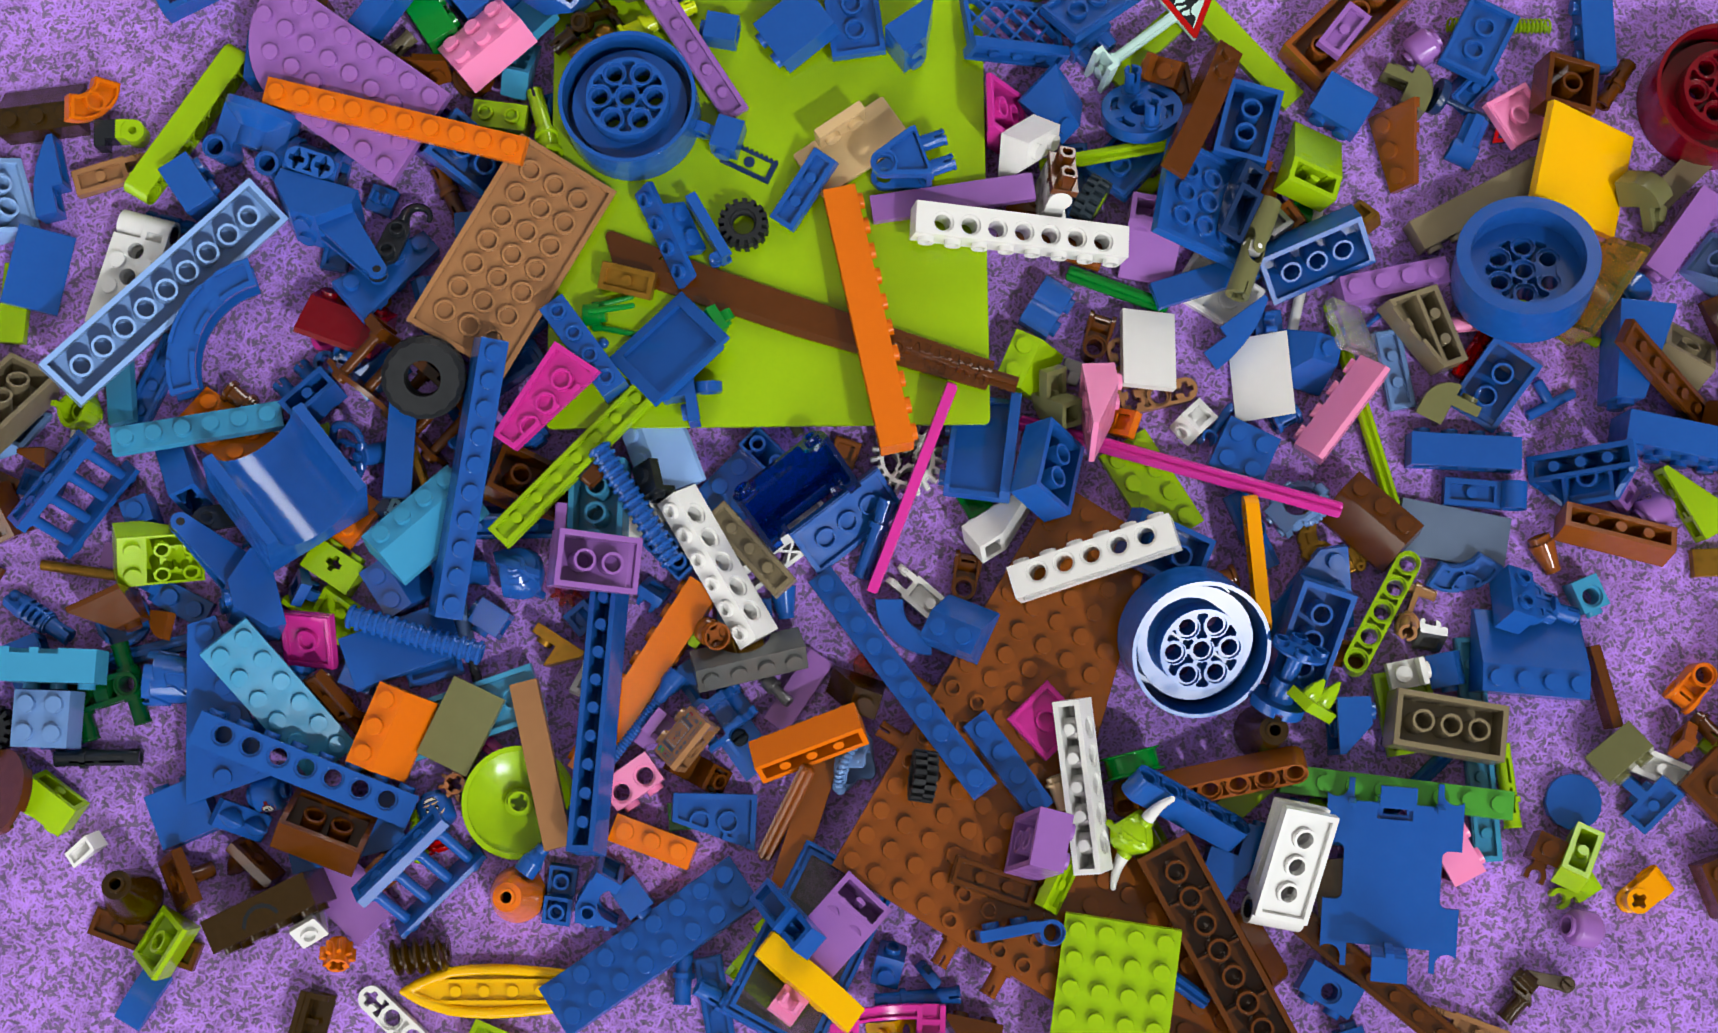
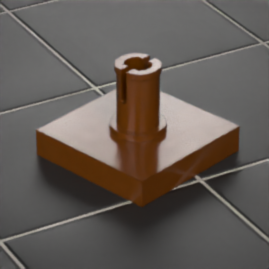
(183, 880)

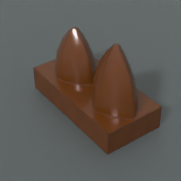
(250, 857)

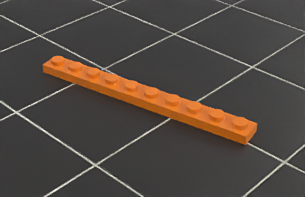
(396, 121)

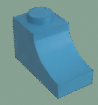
(520, 74)

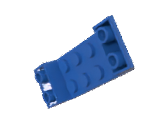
(754, 454)

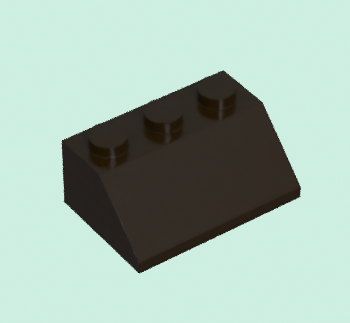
(38, 112)

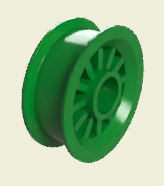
(1127, 763)

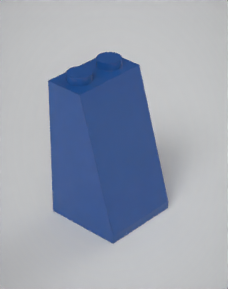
(1618, 378)

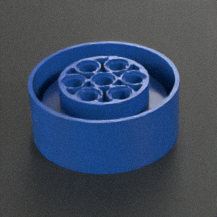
(626, 150)
(1544, 235)
(1152, 624)

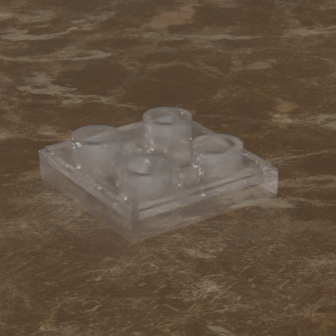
(1350, 328)

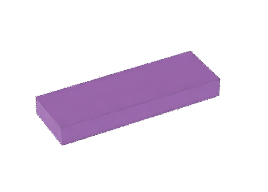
(801, 688)

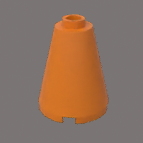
(526, 895)

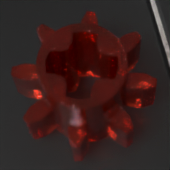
(568, 598)

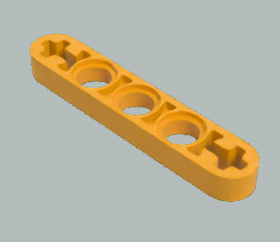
(1256, 554)

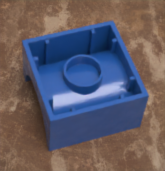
(289, 491)

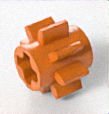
(337, 954)

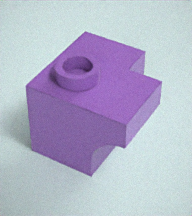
(654, 727)

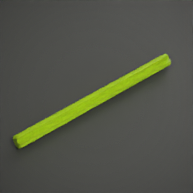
(1370, 435)

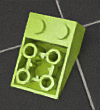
(1310, 168)
(151, 555)

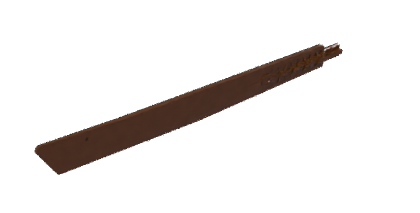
(804, 317)

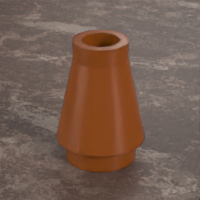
(1545, 552)

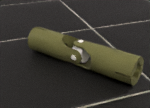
(1257, 236)

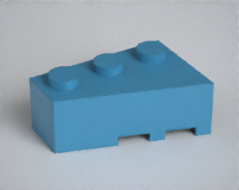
(54, 667)

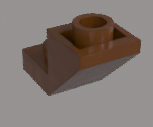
(705, 775)

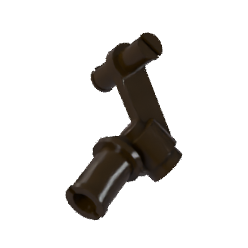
(584, 23)
(1525, 984)

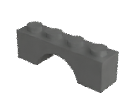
(779, 655)

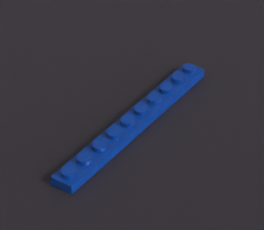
(903, 684)

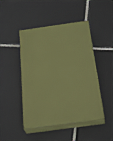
(461, 726)

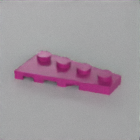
(547, 392)

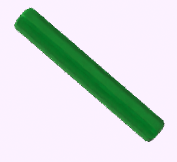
(1111, 288)

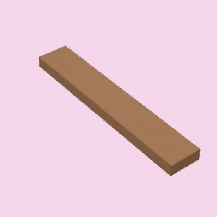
(540, 763)

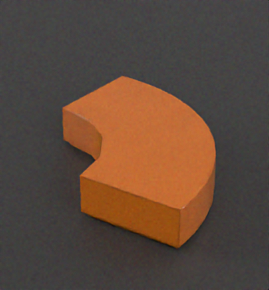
(93, 102)

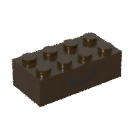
(269, 912)

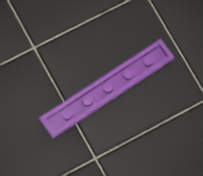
(698, 56)
(976, 193)

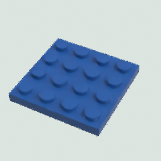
(1191, 207)

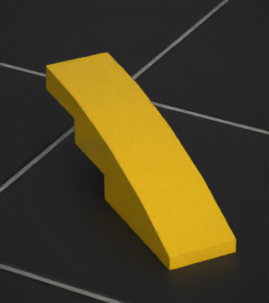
(809, 982)

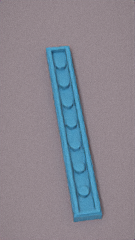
(1484, 831)

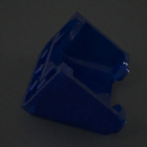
(793, 486)

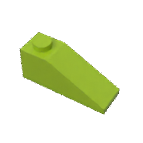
(1693, 503)

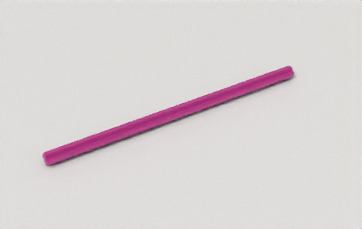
(1209, 474)

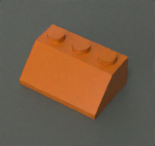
(392, 732)

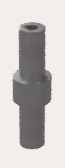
(772, 686)

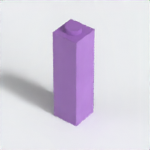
(1681, 235)

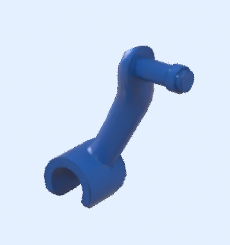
(1211, 433)

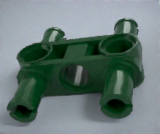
(115, 692)

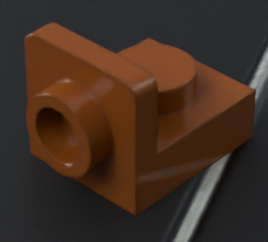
(1162, 70)

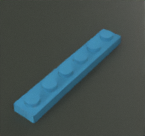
(196, 429)

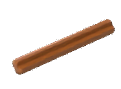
(786, 812)

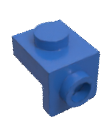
(888, 964)

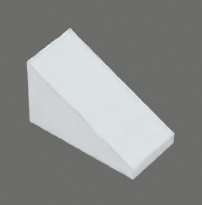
(85, 848)

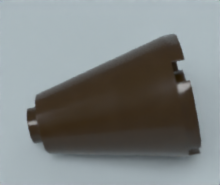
(1258, 732)
(132, 895)

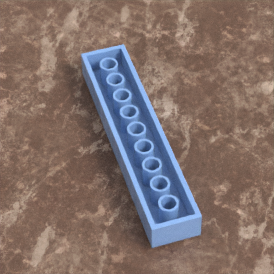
(154, 297)

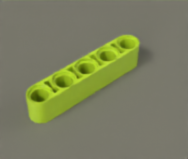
(1385, 601)

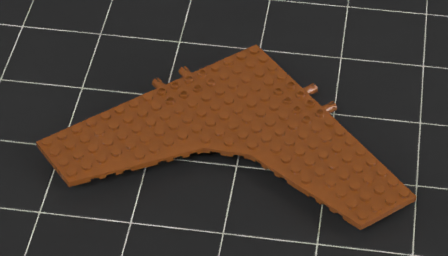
(910, 846)

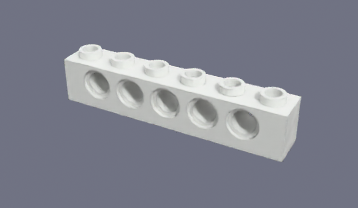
(717, 566)
(1023, 569)
(1082, 785)

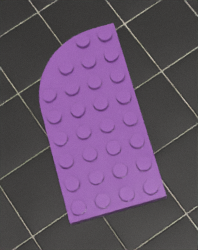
(321, 50)

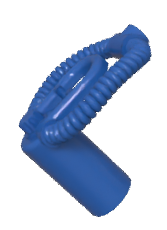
(364, 453)

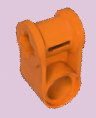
(1687, 690)

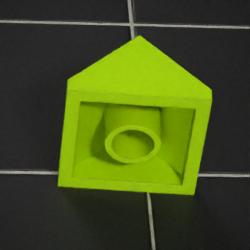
(165, 943)

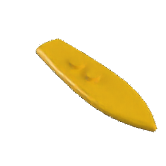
(483, 990)

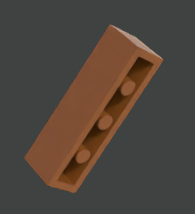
(1615, 534)

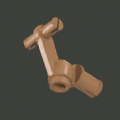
(1407, 622)

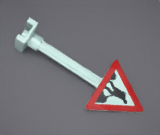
(1186, 13)

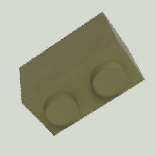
(1620, 754)

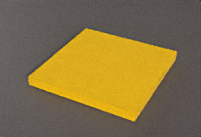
(1580, 164)

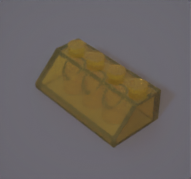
(1619, 265)

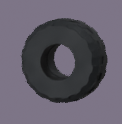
(408, 399)

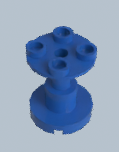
(1273, 698)

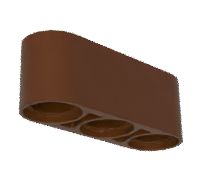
(1264, 950)

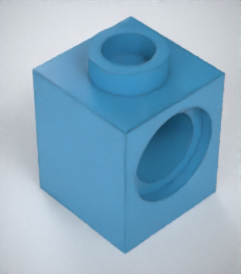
(1591, 584)

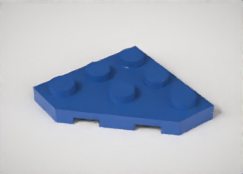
(1327, 565)

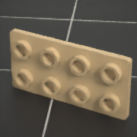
(853, 139)

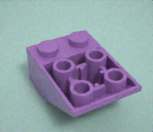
(1150, 255)
(847, 920)

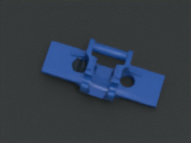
(733, 714)

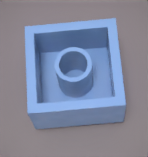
(47, 718)

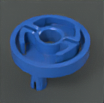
(1140, 110)

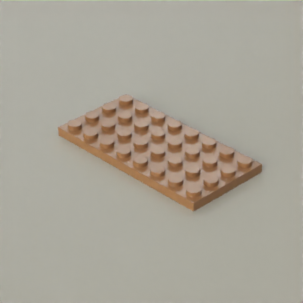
(512, 253)

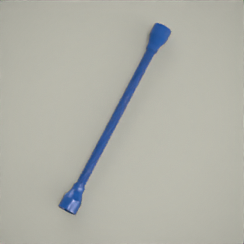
(670, 684)

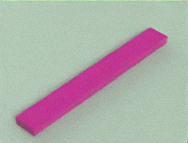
(912, 487)

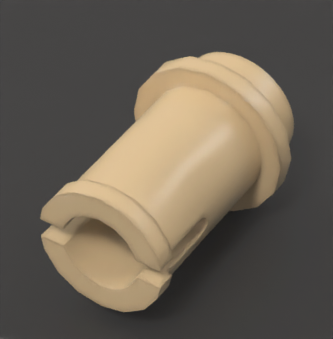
(1055, 786)

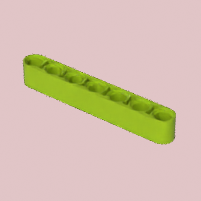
(188, 123)

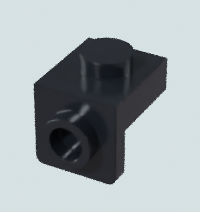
(649, 479)

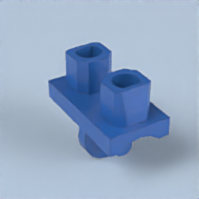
(1082, 51)

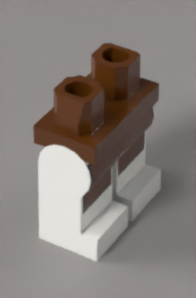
(1057, 183)

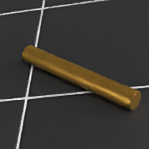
(76, 569)

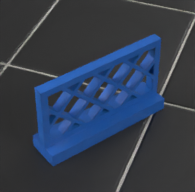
(1013, 50)

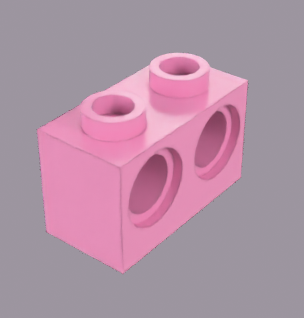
(630, 776)

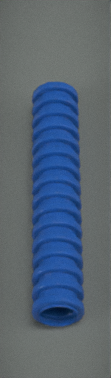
(635, 504)
(414, 634)

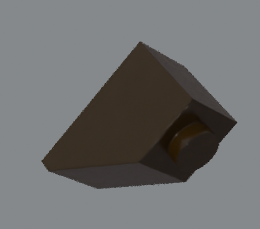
(854, 687)

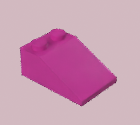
(1000, 110)

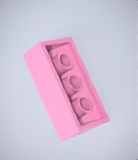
(1341, 408)

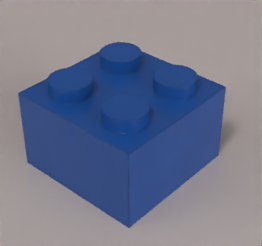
(1243, 449)

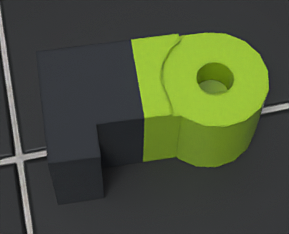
(119, 132)

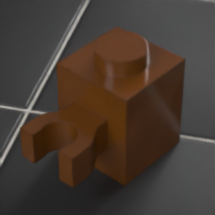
(1544, 852)

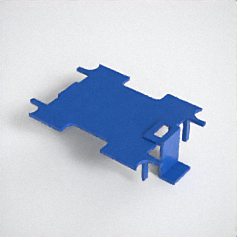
(1393, 879)

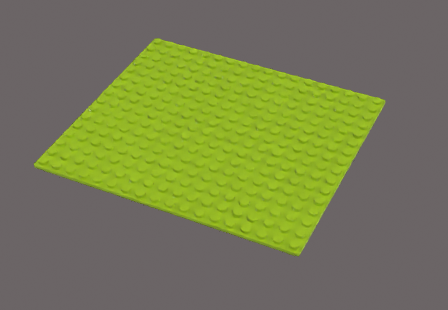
(928, 289)

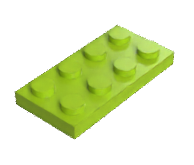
(1151, 487)

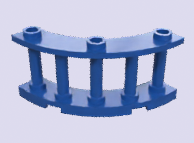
(197, 321)

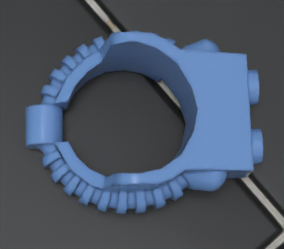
(1286, 522)
(854, 766)

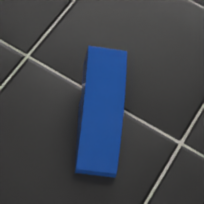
(51, 181)
(1236, 333)
(787, 919)

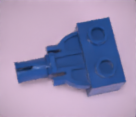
(1522, 602)

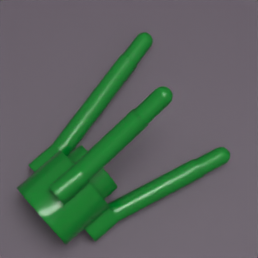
(596, 314)

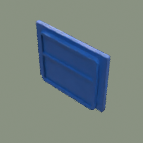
(670, 349)

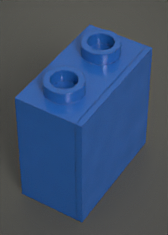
(174, 820)

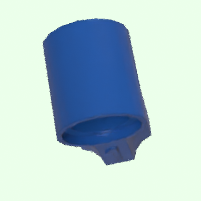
(1464, 147)

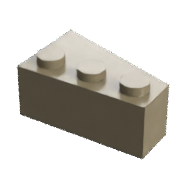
(1425, 329)

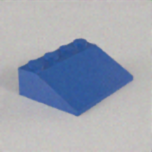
(1537, 663)

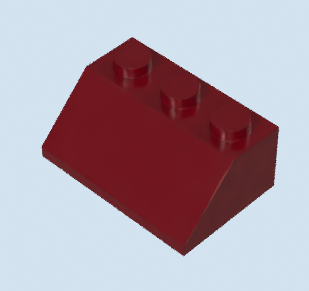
(334, 323)

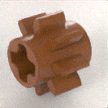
(448, 786)

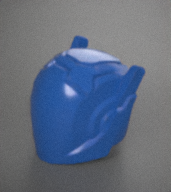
(520, 573)

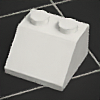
(1027, 144)

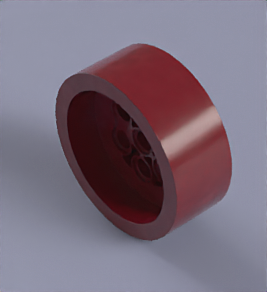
(1665, 109)

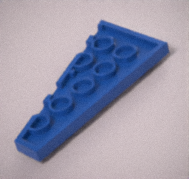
(205, 771)

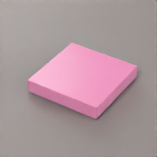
(1512, 117)

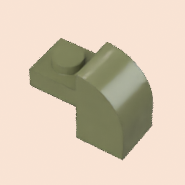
(1413, 83)
(1648, 193)
(1439, 398)
(1053, 399)

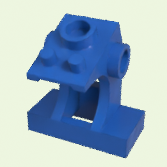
(604, 877)

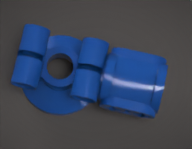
(275, 138)

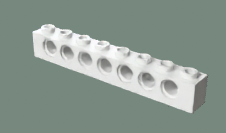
(1112, 237)

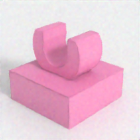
(787, 1005)

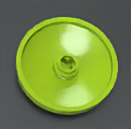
(501, 806)

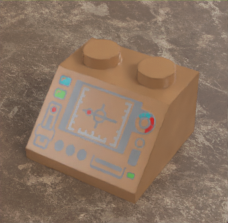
(685, 739)

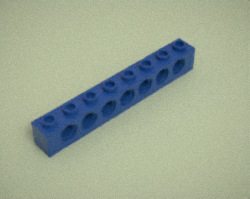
(205, 737)

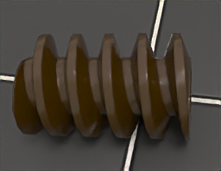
(420, 956)

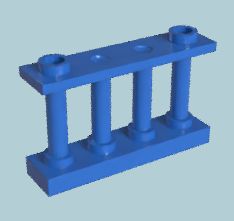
(53, 478)
(407, 850)

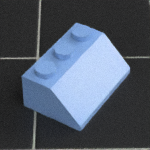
(15, 200)
(674, 452)

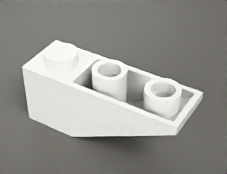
(994, 529)

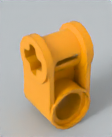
(1647, 887)

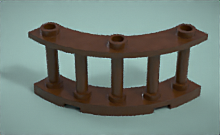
(426, 371)

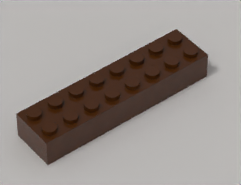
(1213, 938)

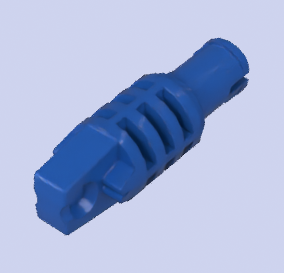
(37, 616)

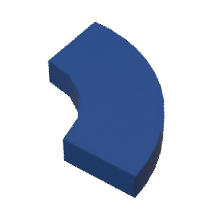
(1464, 575)

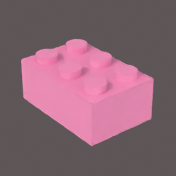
(487, 44)

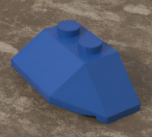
(1585, 473)

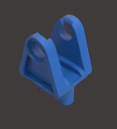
(907, 161)

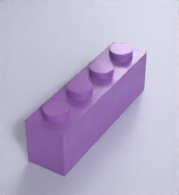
(1391, 282)

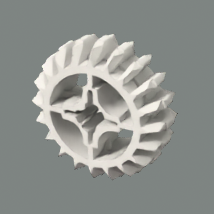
(893, 479)

